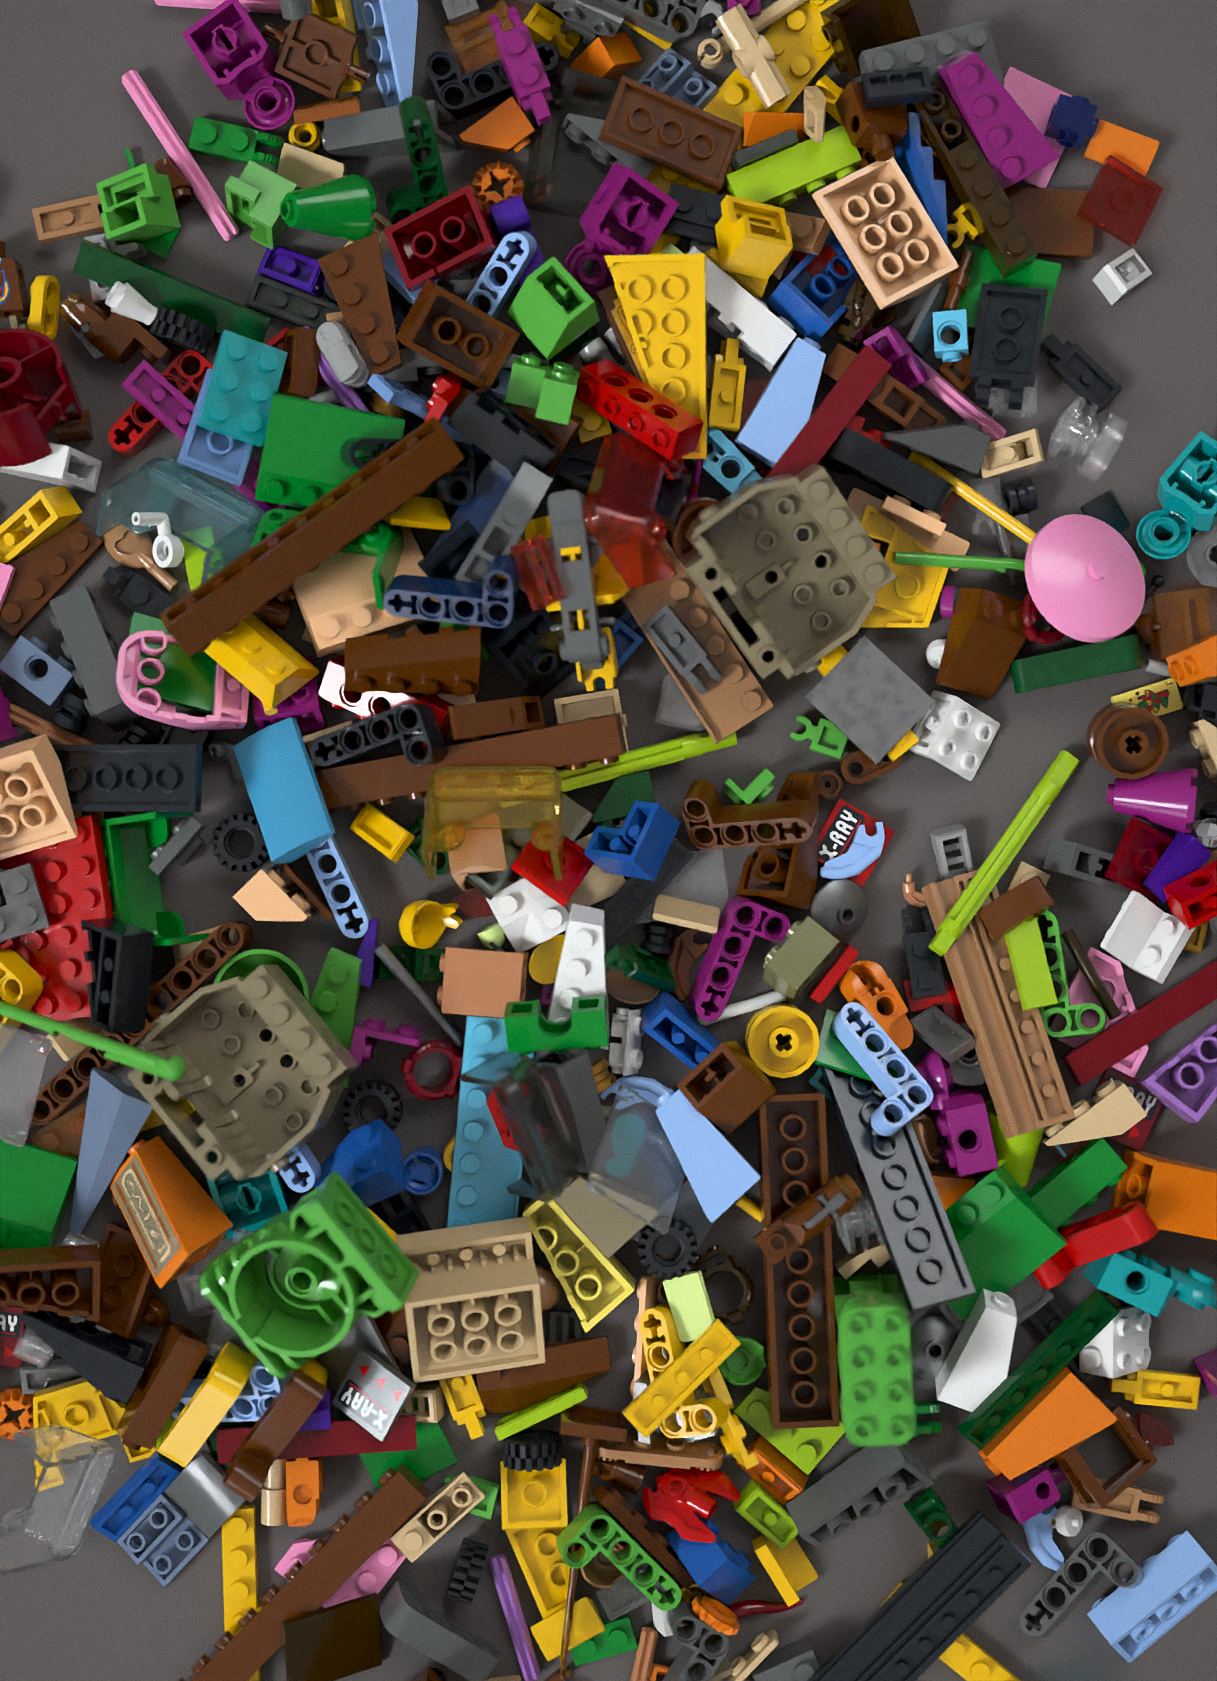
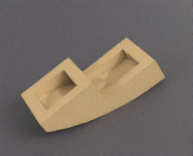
(814, 113)
(851, 1263)

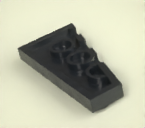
(578, 469)

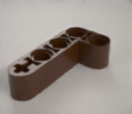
(746, 824)
(272, 1434)

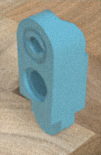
(723, 453)

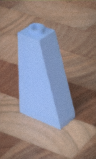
(784, 403)
(708, 1158)

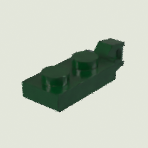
(641, 966)

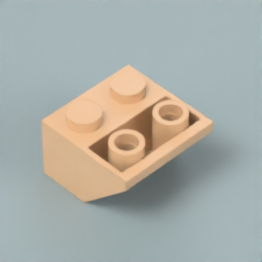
(271, 899)

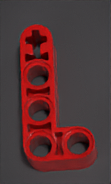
(176, 375)
(1096, 1239)

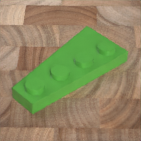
(337, 996)

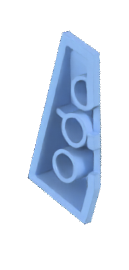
(391, 38)

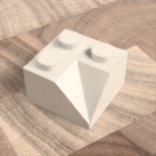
(528, 915)

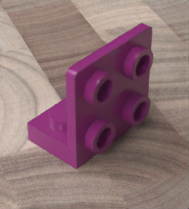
(302, 705)
(364, 1046)

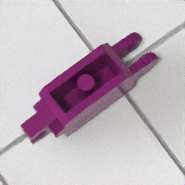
(523, 66)

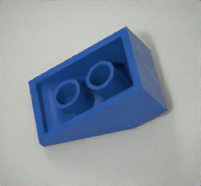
(819, 301)
(368, 1163)

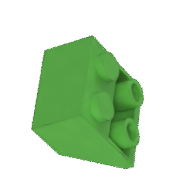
(552, 309)

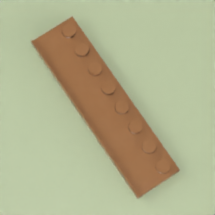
(738, 695)
(1008, 1040)

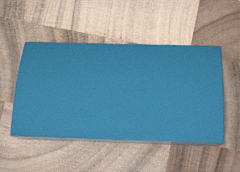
(284, 791)

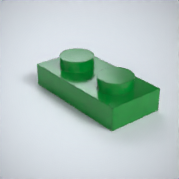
(616, 1639)

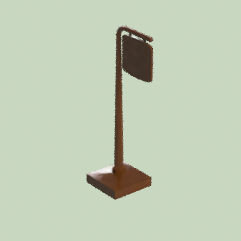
(593, 1426)

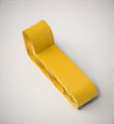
(18, 983)
(207, 1404)
(690, 1410)

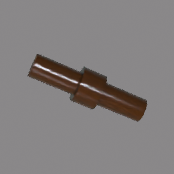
(958, 281)

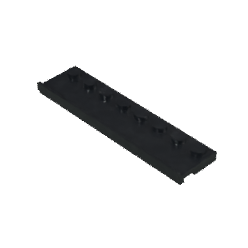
(930, 1607)

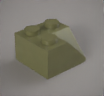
(800, 958)

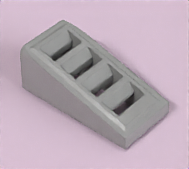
(949, 832)

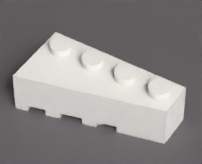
(744, 317)
(581, 962)

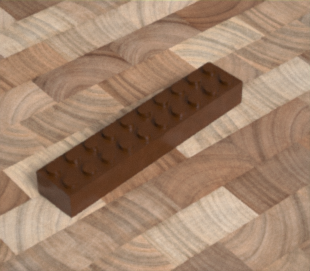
(801, 1284)

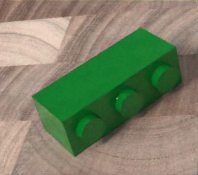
(1077, 1182)

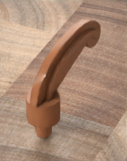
(910, 894)

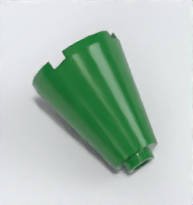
(332, 208)

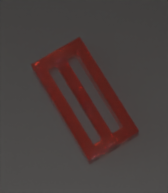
(526, 575)

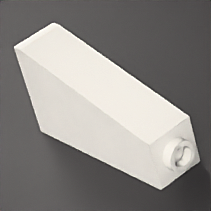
(62, 467)
(980, 1353)

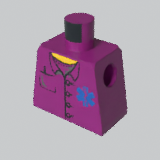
(1027, 1493)

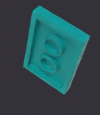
(241, 388)

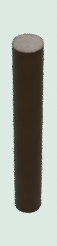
(1090, 974)

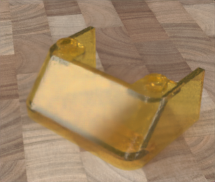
(493, 800)

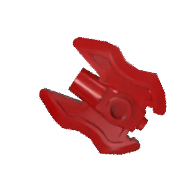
(684, 1494)

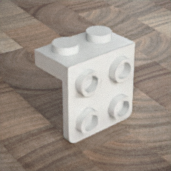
(1119, 1346)

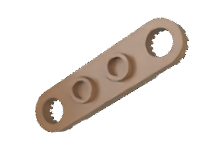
(663, 1453)

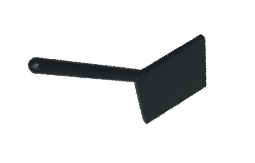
(1107, 510)

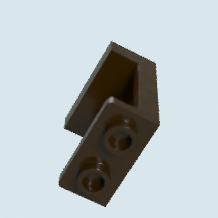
(865, 25)

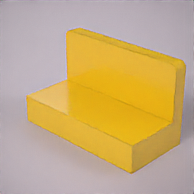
(787, 1568)

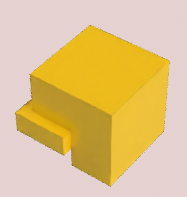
(752, 237)

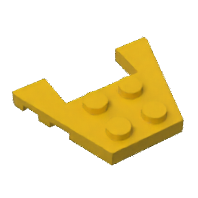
(915, 590)
(82, 1409)

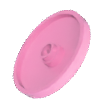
(1084, 578)

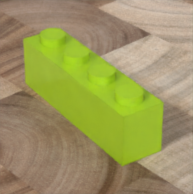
(796, 170)

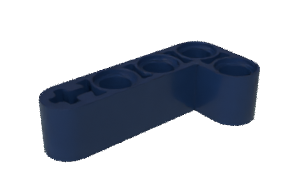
(404, 589)

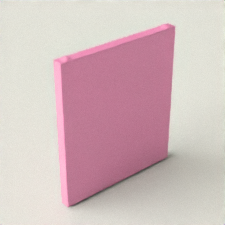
(1037, 102)

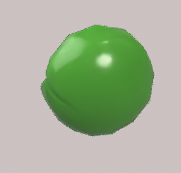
(744, 1363)

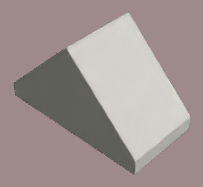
(1121, 276)

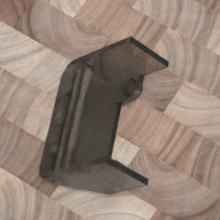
(532, 1123)

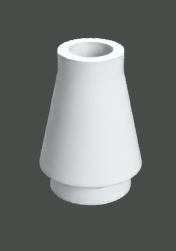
(129, 303)

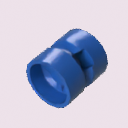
(423, 1170)

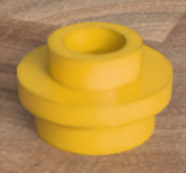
(298, 130)

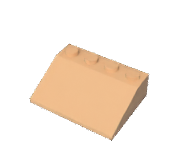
(886, 233)
(341, 599)
(33, 798)

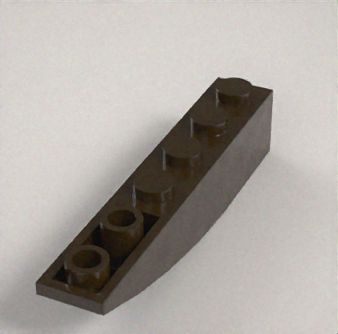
(976, 184)

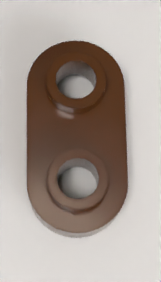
(869, 768)

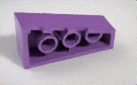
(1187, 1077)

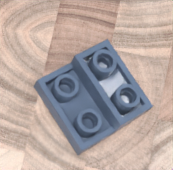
(678, 79)
(163, 1540)

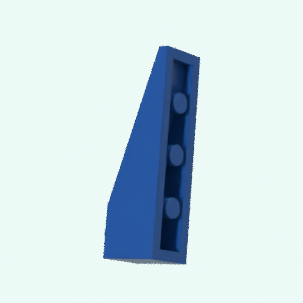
(678, 1029)

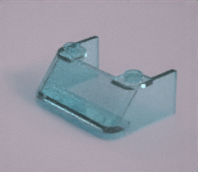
(196, 509)

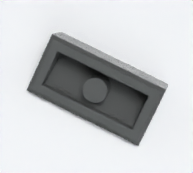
(921, 332)

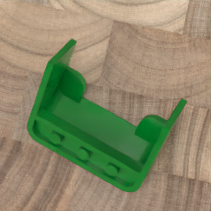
(382, 541)
(132, 884)

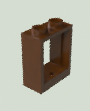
(1083, 1480)

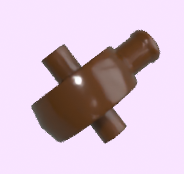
(1146, 631)
(156, 1313)

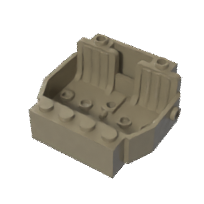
(806, 606)
(220, 1037)

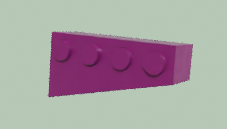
(995, 119)

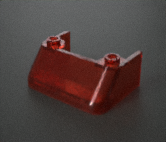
(623, 505)

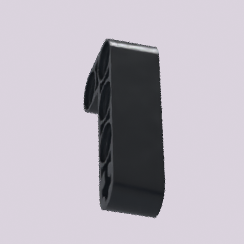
(466, 85)
(887, 471)
(462, 474)
(374, 739)

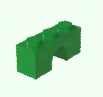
(531, 1032)

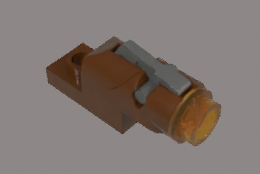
(109, 333)
(808, 1218)

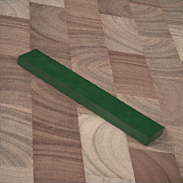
(170, 292)
(1038, 1369)

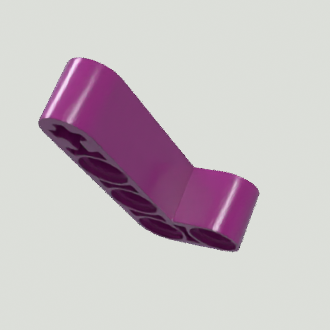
(732, 959)

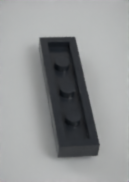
(639, 893)

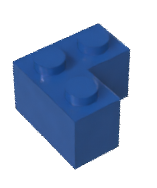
(638, 846)
(714, 1565)

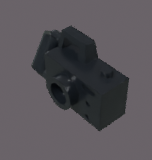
(1205, 702)

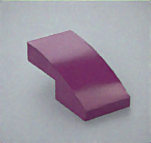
(894, 349)

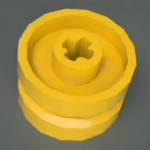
(798, 1050)

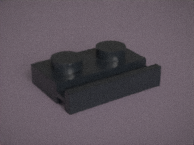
(695, 215)

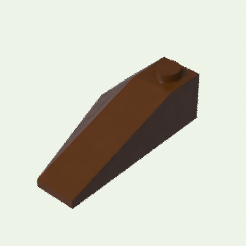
(785, 872)
(564, 1367)

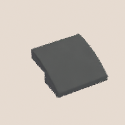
(202, 1496)

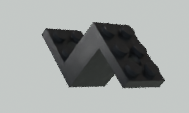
(524, 639)

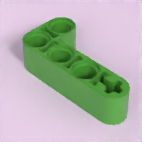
(1059, 974)
(625, 1560)

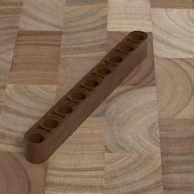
(172, 987)

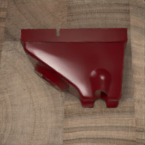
(443, 239)

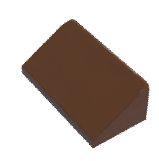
(301, 363)

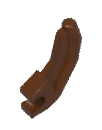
(683, 955)

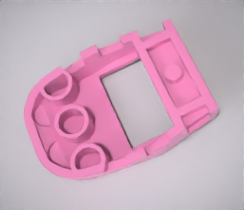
(230, 695)

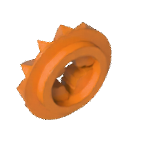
(502, 173)
(15, 1400)
(715, 1615)

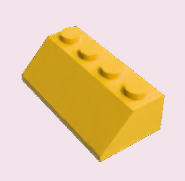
(261, 661)

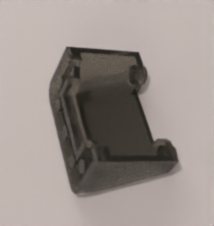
(560, 171)

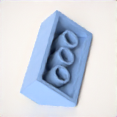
(1170, 1590)

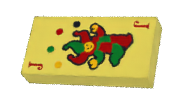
(1156, 698)

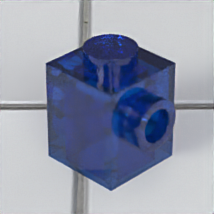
(1072, 121)

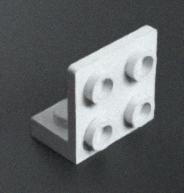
(954, 734)
(1146, 938)

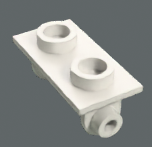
(626, 1056)

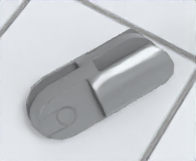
(342, 354)

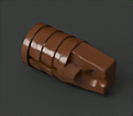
(620, 1474)

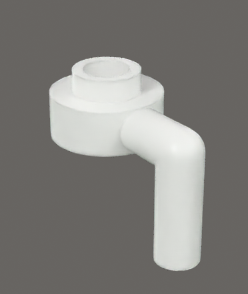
(166, 547)

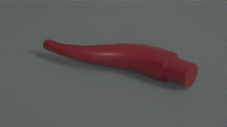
(751, 1607)

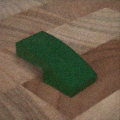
(420, 963)

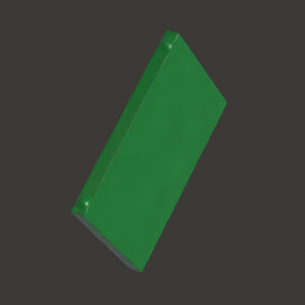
(834, 1053)

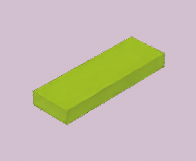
(1030, 966)
(544, 1409)

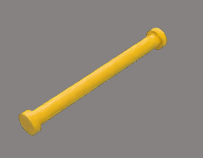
(975, 498)

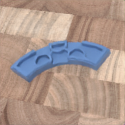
(393, 393)

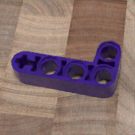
(512, 217)

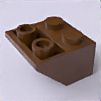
(727, 1086)

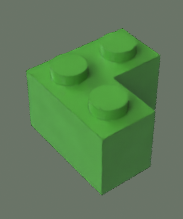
(543, 387)

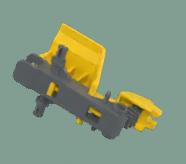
(587, 582)

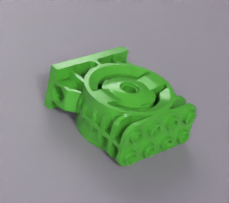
(300, 1316)
(873, 1359)

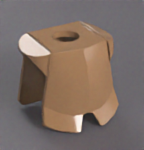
(480, 853)

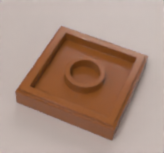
(327, 109)

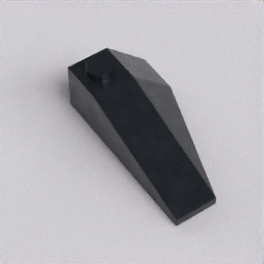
(100, 1357)

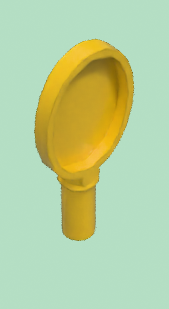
(545, 960)

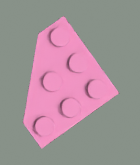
(1081, 993)
(365, 1580)

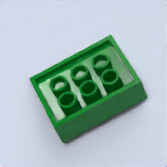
(304, 448)
(33, 1195)
(1000, 1236)

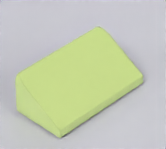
(689, 1304)

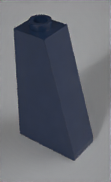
(487, 494)

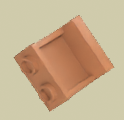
(481, 981)

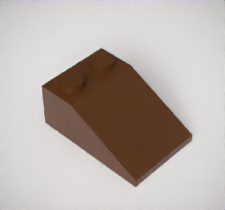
(457, 335)
(981, 642)

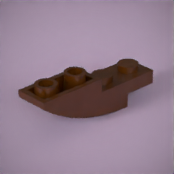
(888, 397)

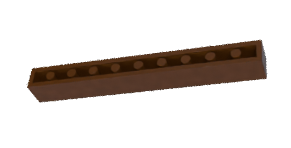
(311, 537)
(550, 746)
(315, 1579)

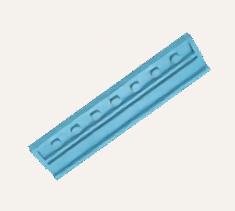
(480, 1160)

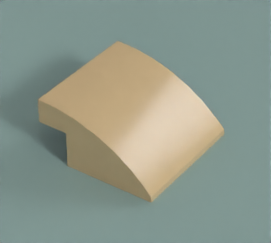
(473, 1300)

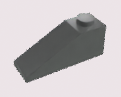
(949, 444)
(1080, 863)

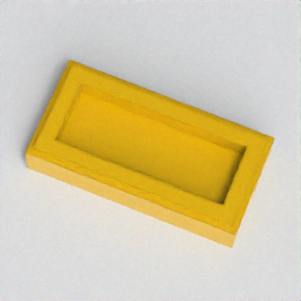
(382, 832)

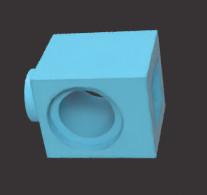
(947, 321)

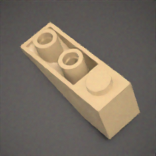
(1104, 1115)
(437, 1516)

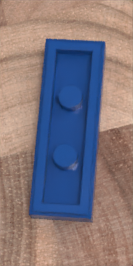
(135, 1496)

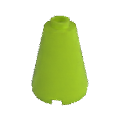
(1015, 1152)

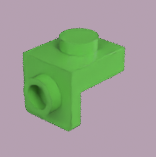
(759, 787)

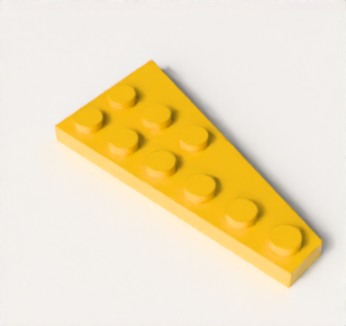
(668, 326)

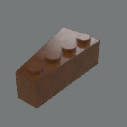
(415, 662)
(52, 1279)

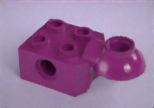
(241, 64)
(619, 220)
(955, 1114)

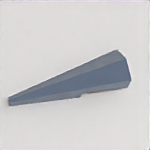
(109, 1129)

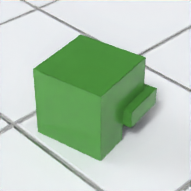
(256, 202)
(137, 205)

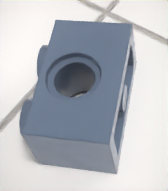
(21, 666)

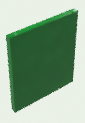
(1039, 274)
(186, 679)
(431, 1456)

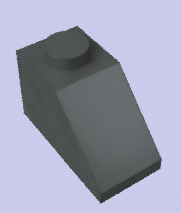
(574, 818)

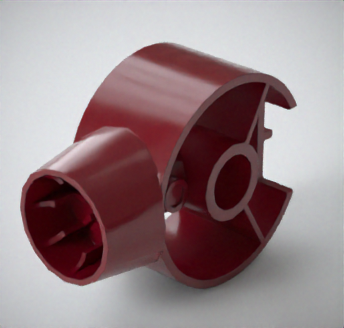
(32, 395)

